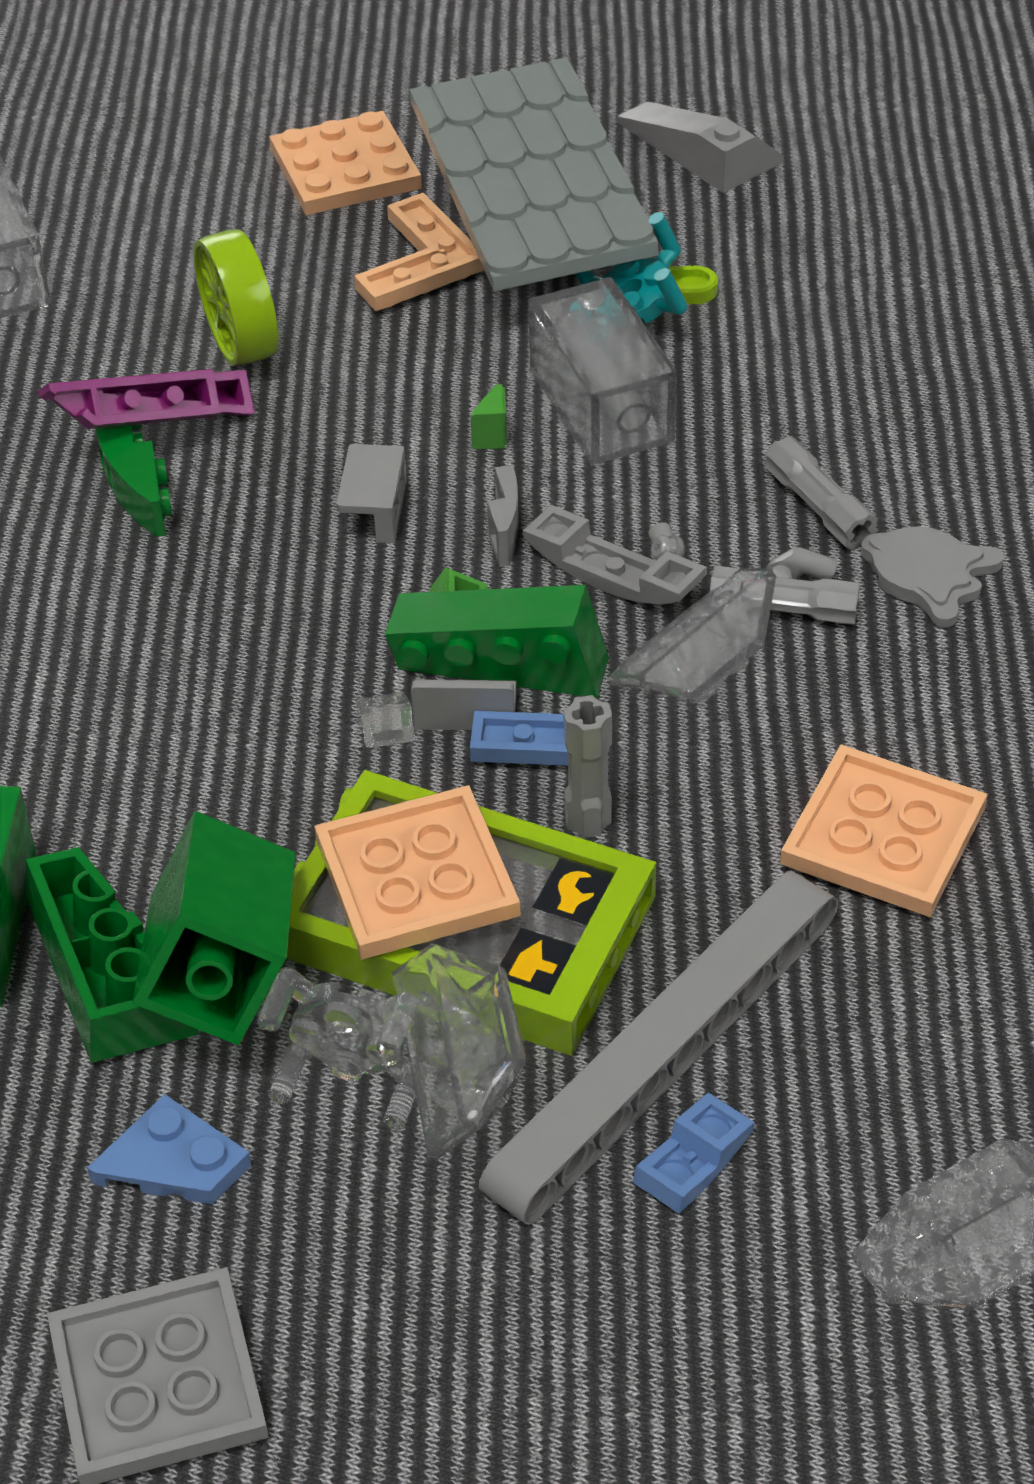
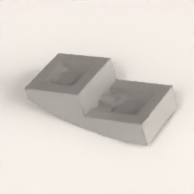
(503, 515)

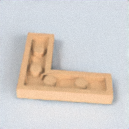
(441, 258)

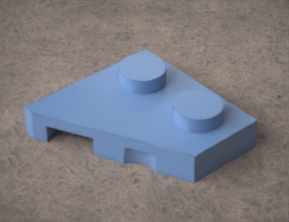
(172, 1154)

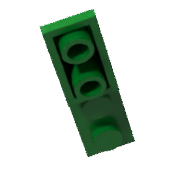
(135, 476)

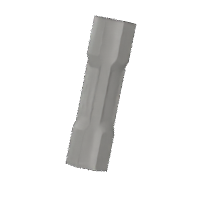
(841, 512)
(821, 599)
(587, 742)

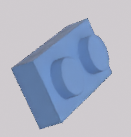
(518, 738)

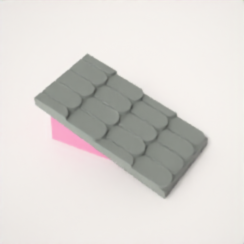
(533, 174)

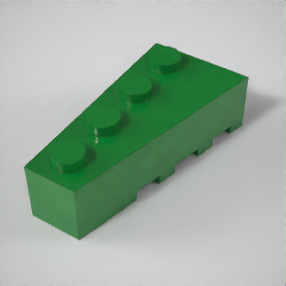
(508, 634)
(94, 955)

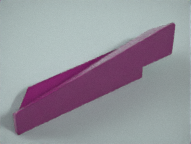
(152, 397)

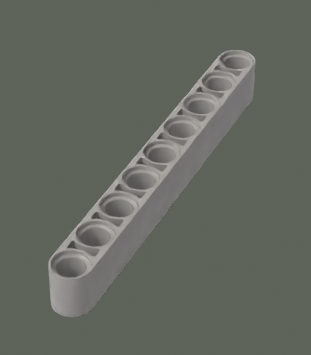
(656, 1048)

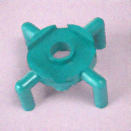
(649, 281)

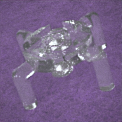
(344, 1031)

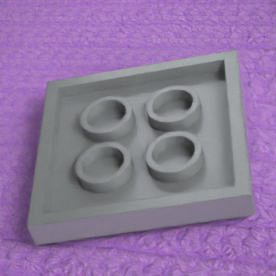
(156, 1377)

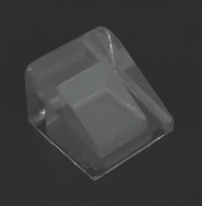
(385, 720)

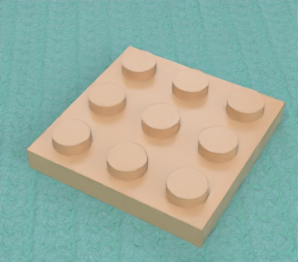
(345, 162)
(884, 830)
(416, 872)

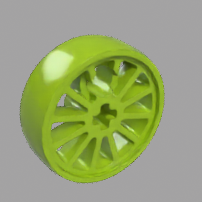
(236, 297)

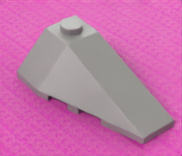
(702, 143)

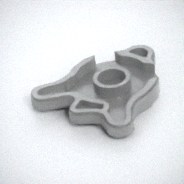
(930, 569)

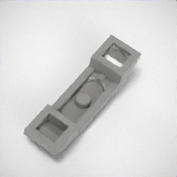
(608, 567)

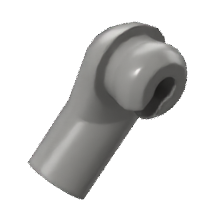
(665, 540)
(802, 561)

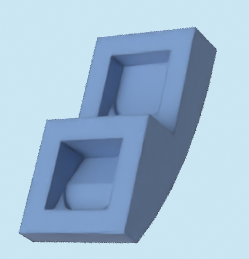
(694, 1154)

